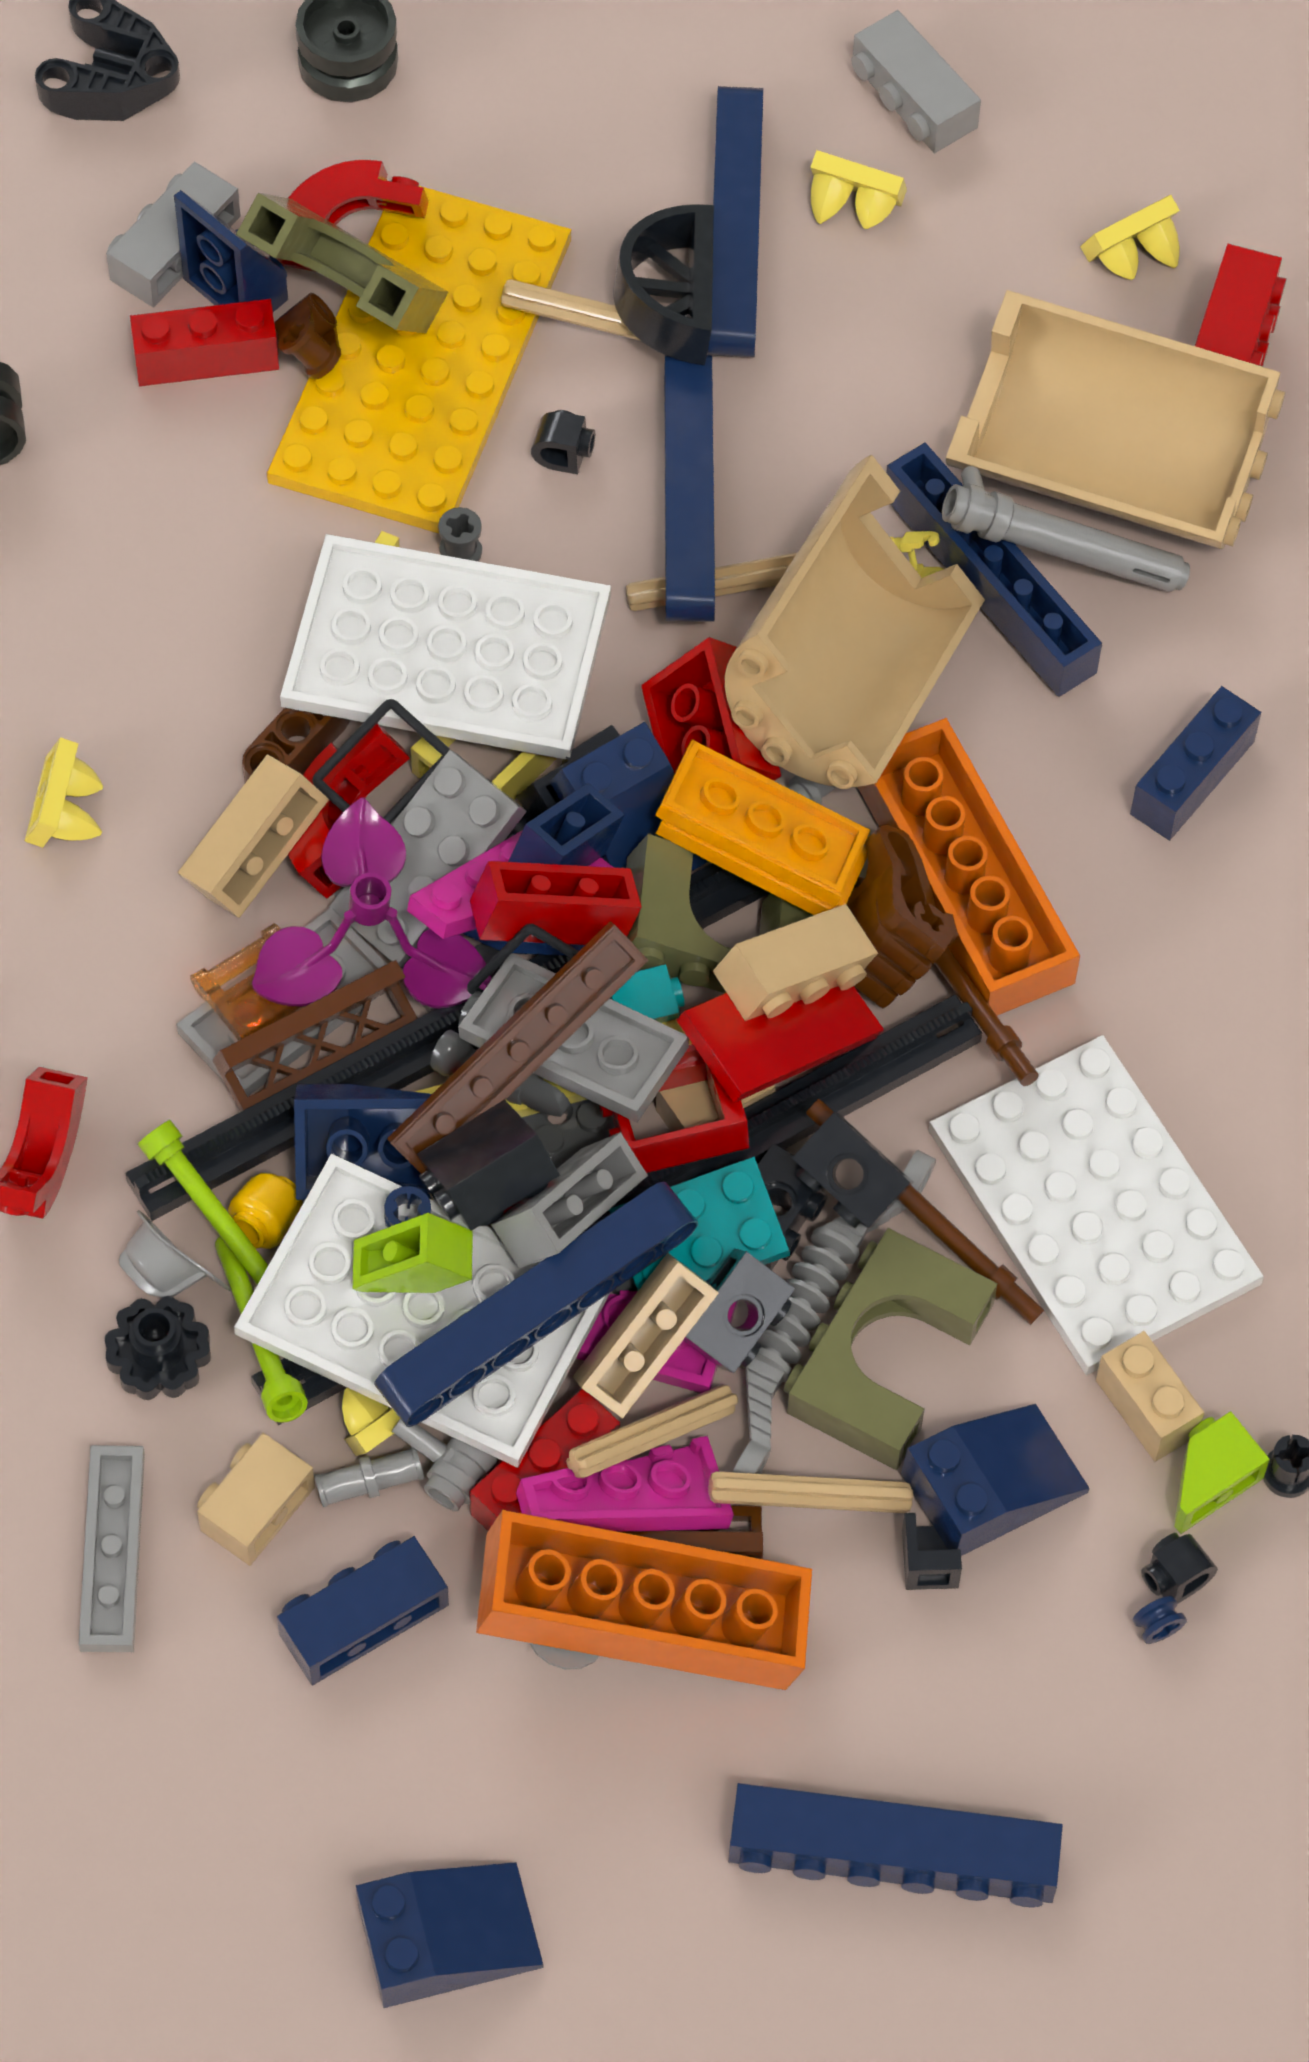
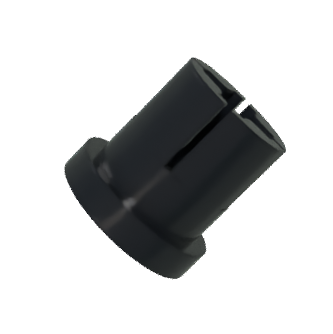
(1280, 1475)

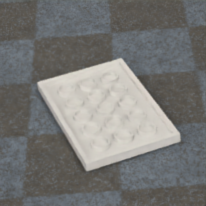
(451, 639)
(1095, 1203)
(320, 1322)

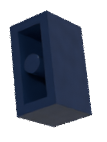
(571, 831)

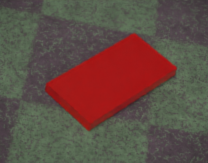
(770, 1050)

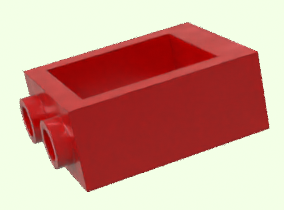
(692, 1143)

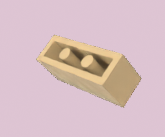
(253, 835)
(796, 963)
(645, 1335)

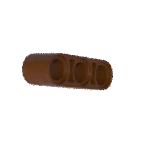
(316, 728)

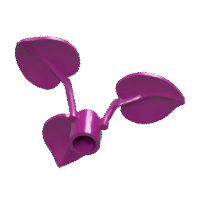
(367, 856)

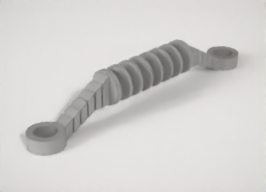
(813, 1282)

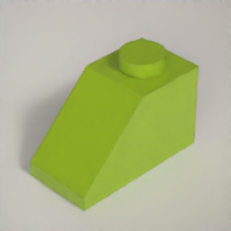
(413, 1257)
(1217, 1468)

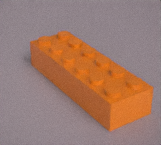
(1003, 919)
(644, 1600)

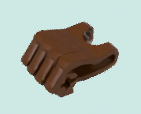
(898, 916)

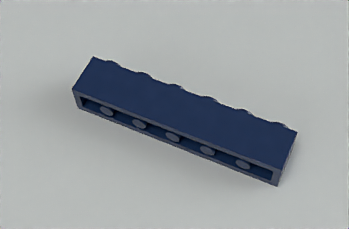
(1013, 589)
(895, 1845)

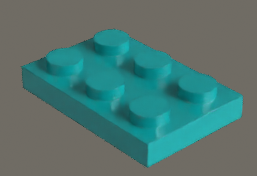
(730, 1214)

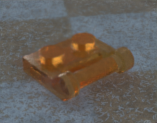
(240, 1005)

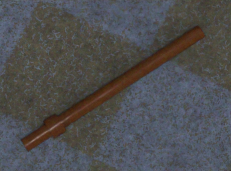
(1000, 1038)
(956, 1240)

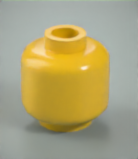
(265, 1209)

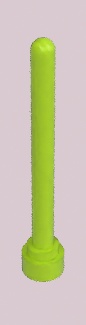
(166, 1148)
(281, 1393)

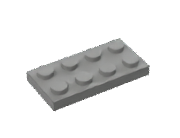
(442, 827)
(209, 1034)
(610, 1060)

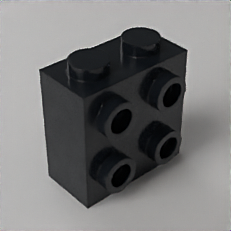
(486, 1166)

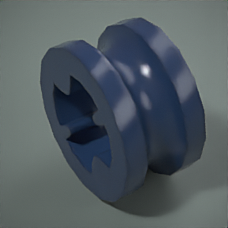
(405, 1195)
(1159, 1619)

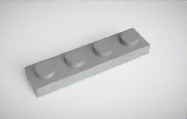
(111, 1549)

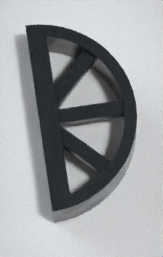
(660, 326)

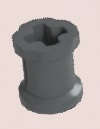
(460, 534)

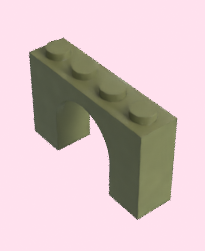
(384, 285)
(666, 925)
(894, 1281)

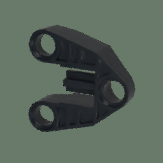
(122, 66)

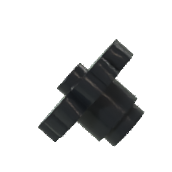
(157, 1348)

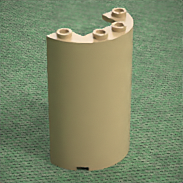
(1118, 420)
(846, 644)

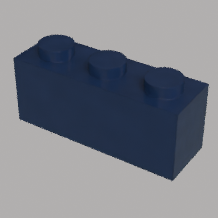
(1195, 763)
(362, 1609)

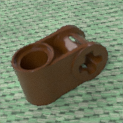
(310, 335)

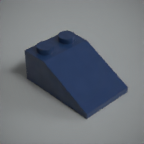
(221, 262)
(632, 777)
(353, 1126)
(991, 1476)
(446, 1930)

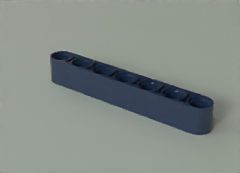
(736, 220)
(689, 491)
(535, 1304)

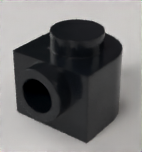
(562, 441)
(1178, 1567)

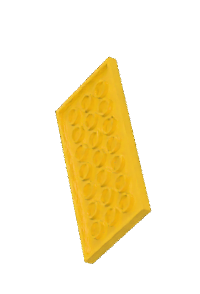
(413, 410)

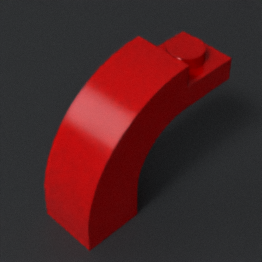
(357, 187)
(352, 778)
(42, 1142)

